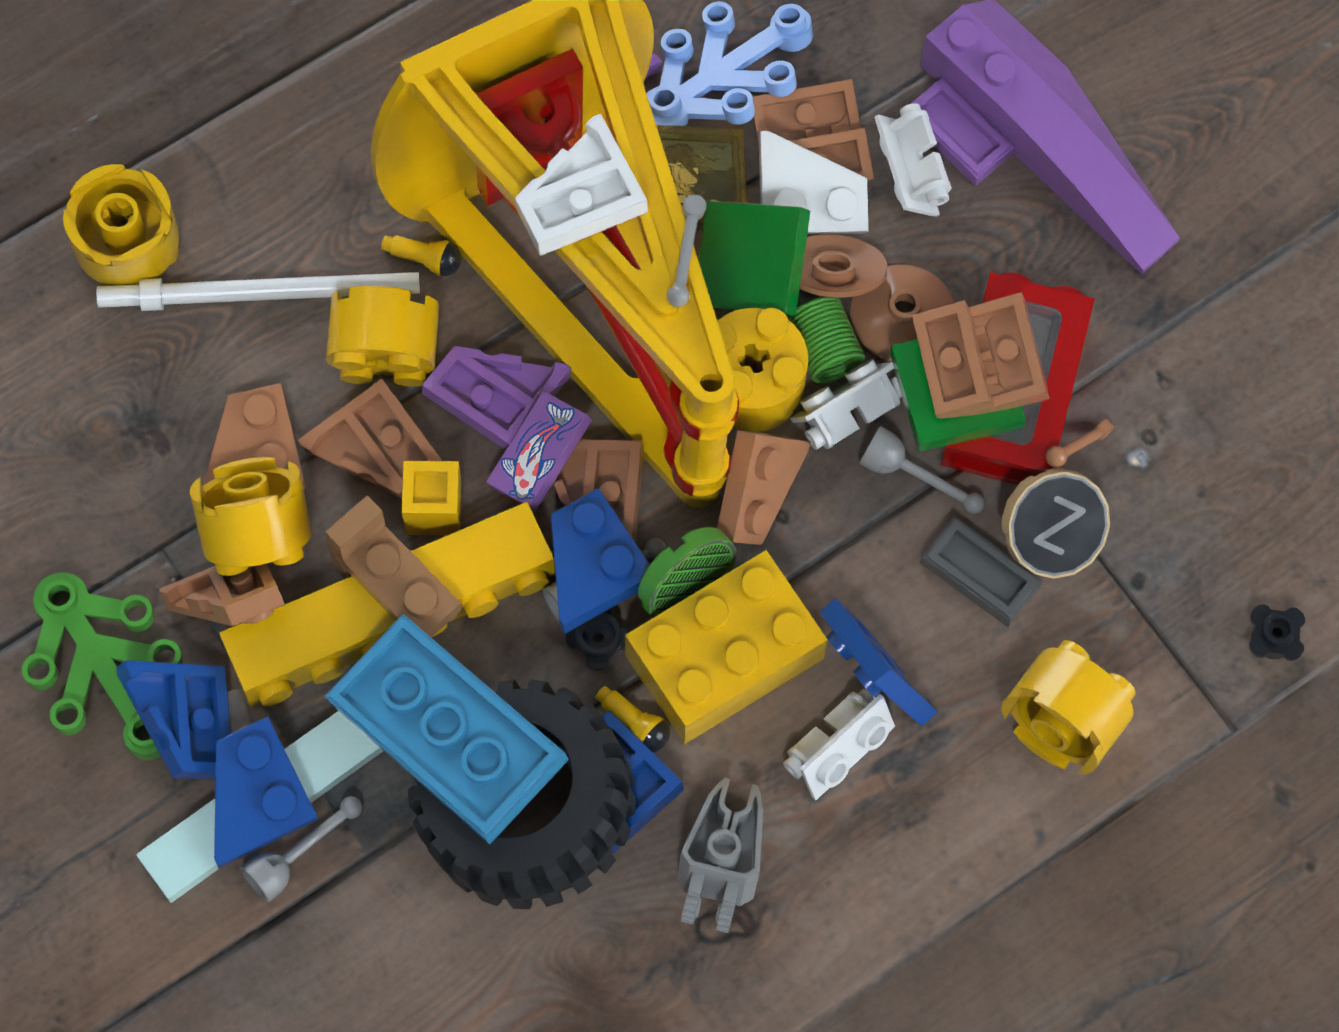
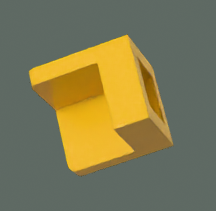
(431, 497)

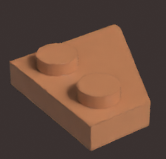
(255, 426)
(371, 439)
(612, 468)
(758, 483)
(223, 598)

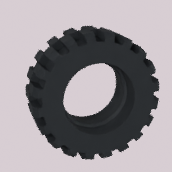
(572, 842)

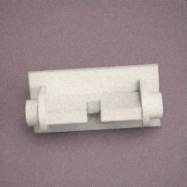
(919, 180)
(830, 412)
(859, 726)

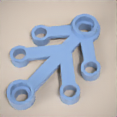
(678, 102)

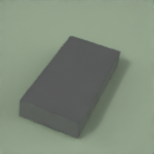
(981, 571)

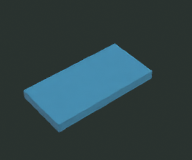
(447, 728)

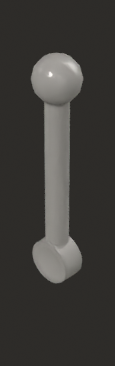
(692, 209)

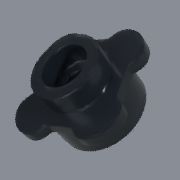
(1266, 644)
(598, 653)

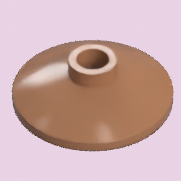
(841, 266)
(876, 317)

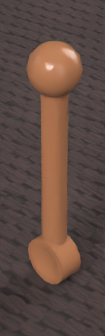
(1057, 456)

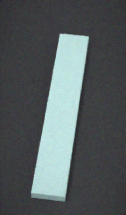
(320, 761)

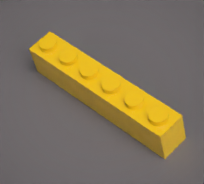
(341, 622)

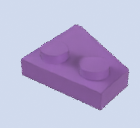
(491, 390)

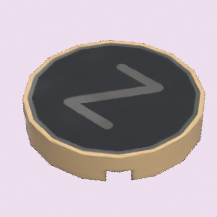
(1056, 523)

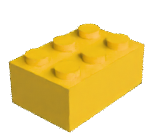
(725, 646)

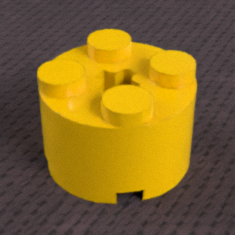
(116, 198)
(382, 335)
(776, 348)
(251, 515)
(1069, 707)

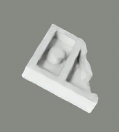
(807, 180)
(581, 192)

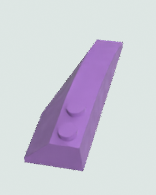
(1050, 124)

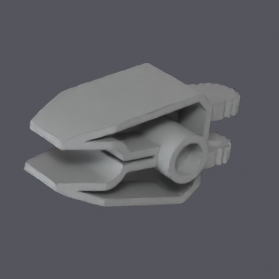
(722, 861)

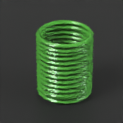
(828, 338)

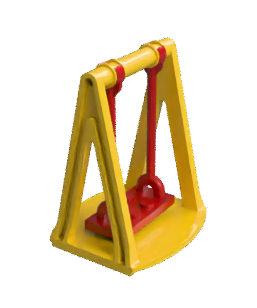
(487, 122)

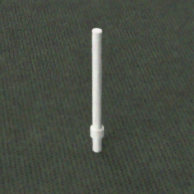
(154, 294)

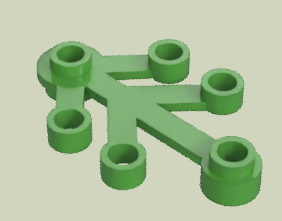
(93, 653)

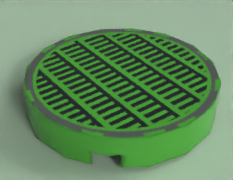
(688, 569)

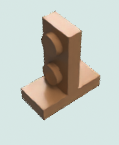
(388, 569)

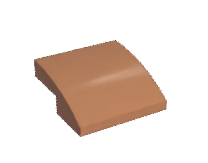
(819, 120)
(980, 357)

